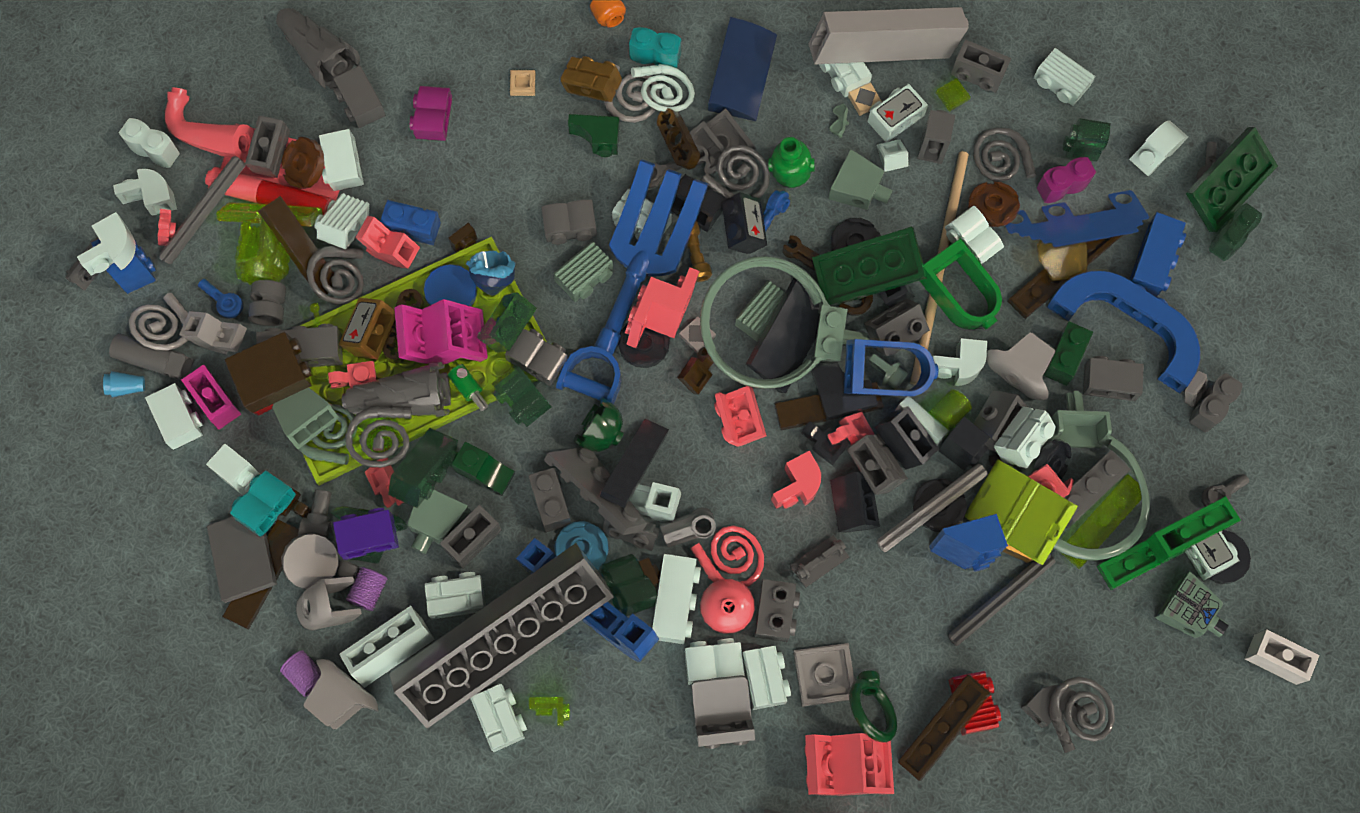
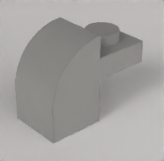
(211, 333)

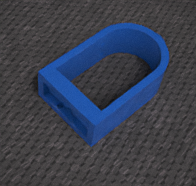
(855, 367)

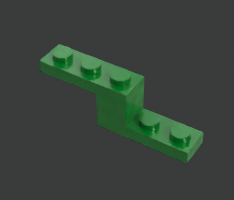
(1168, 543)

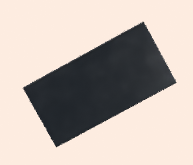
(786, 336)

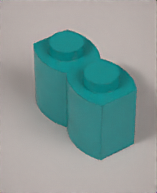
(655, 48)
(262, 503)

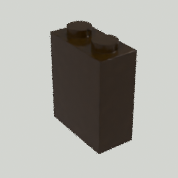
(269, 372)

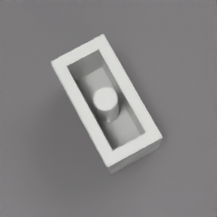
(1282, 657)

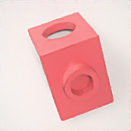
(1049, 479)

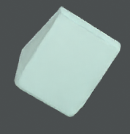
(893, 155)

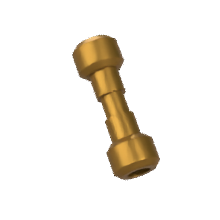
(697, 257)

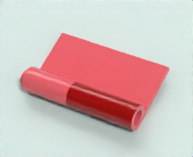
(264, 189)

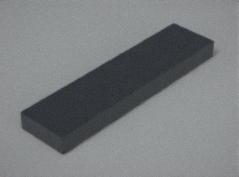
(634, 463)

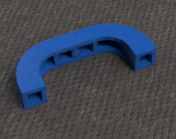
(1143, 307)
(626, 634)

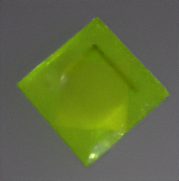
(953, 94)

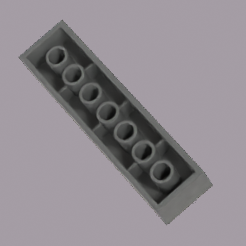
(500, 636)

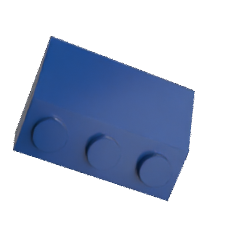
(971, 543)

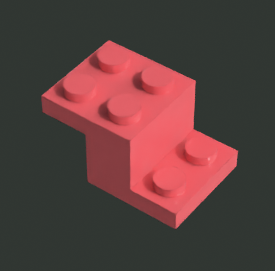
(660, 307)
(848, 765)

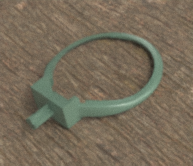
(830, 332)
(1093, 430)

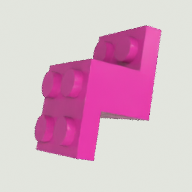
(440, 333)

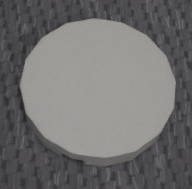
(309, 560)

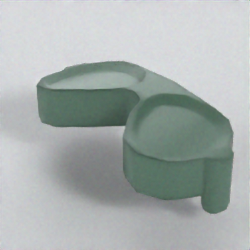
(838, 126)

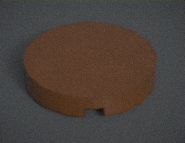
(303, 162)
(996, 202)

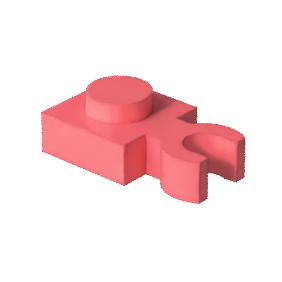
(166, 227)

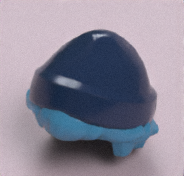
(491, 271)

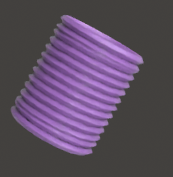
(366, 588)
(301, 672)

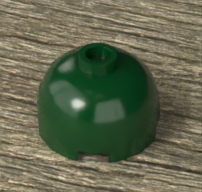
(601, 427)

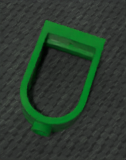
(960, 252)

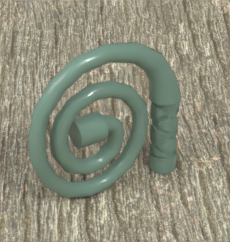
(330, 456)

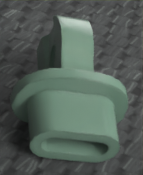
(892, 374)

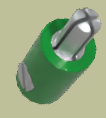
(467, 385)

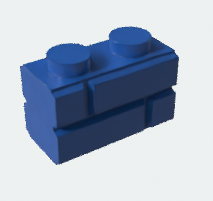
(413, 221)

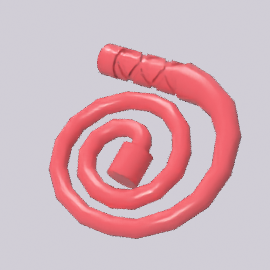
(736, 554)

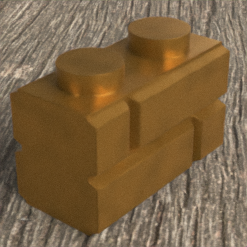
(591, 78)

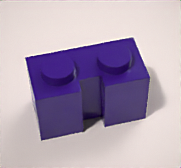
(365, 533)

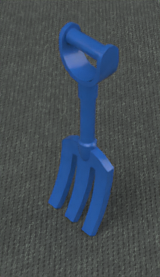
(640, 262)

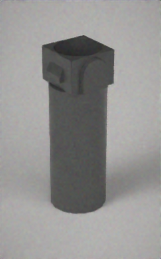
(163, 362)

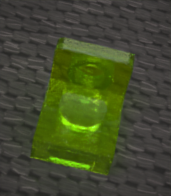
(546, 705)

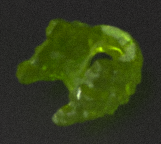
(260, 254)

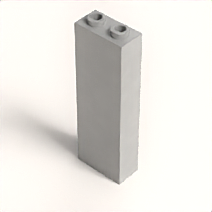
(887, 35)

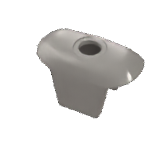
(1023, 365)
(320, 611)
(337, 696)

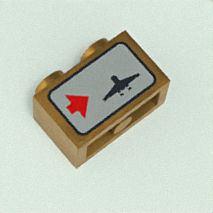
(368, 328)

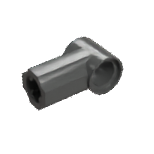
(685, 527)

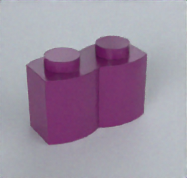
(431, 113)
(1066, 179)

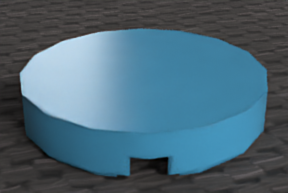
(593, 542)

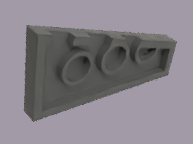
(590, 476)

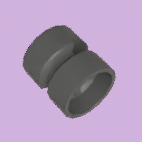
(266, 303)

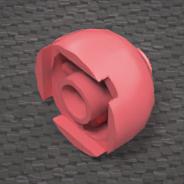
(714, 601)

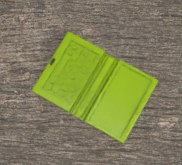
(1025, 509)

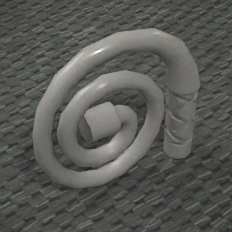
(636, 97)
(157, 326)

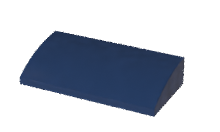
(742, 69)

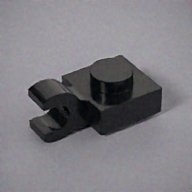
(823, 445)

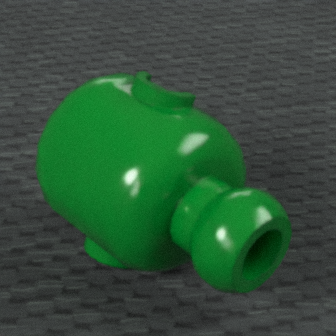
(791, 163)

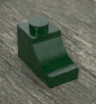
(599, 131)
(482, 469)

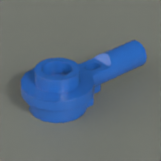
(777, 203)
(227, 305)

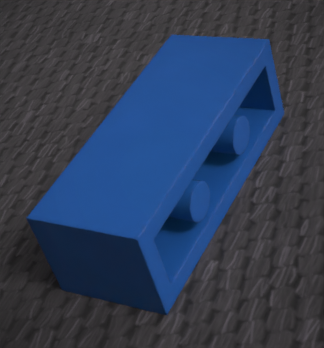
(1158, 253)
(136, 273)

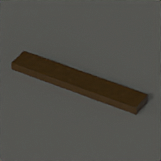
(1042, 288)

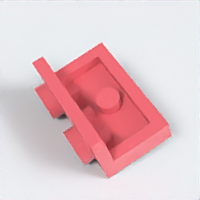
(740, 416)

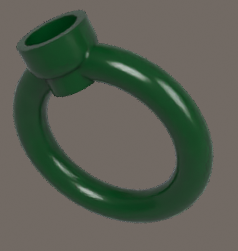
(869, 684)

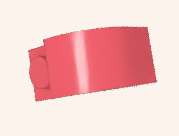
(387, 245)
(805, 480)

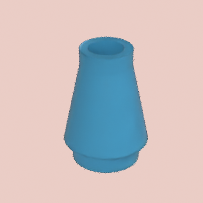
(121, 384)

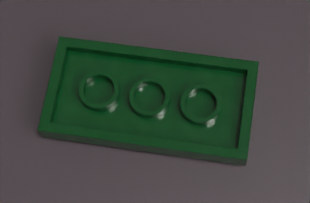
(1231, 179)
(870, 267)

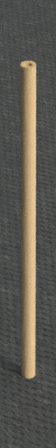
(944, 243)

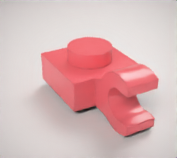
(357, 374)
(852, 427)
(380, 480)

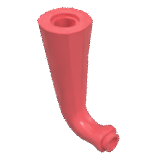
(214, 138)

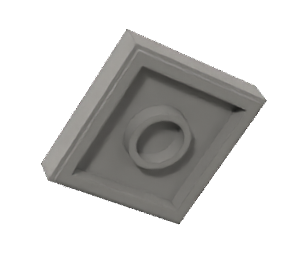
(824, 674)

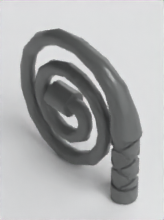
(1023, 147)
(742, 171)
(332, 251)
(378, 442)
(1087, 709)

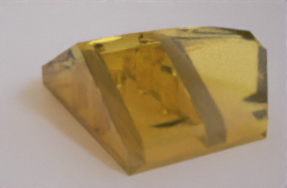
(1063, 261)

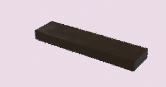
(294, 239)
(802, 410)
(245, 609)
(944, 727)

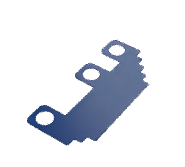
(1088, 227)

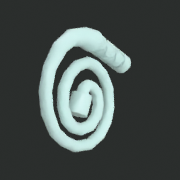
(660, 71)

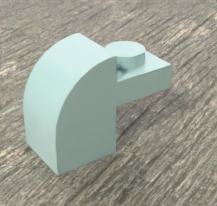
(1158, 147)
(150, 188)
(115, 247)
(968, 362)
(656, 501)

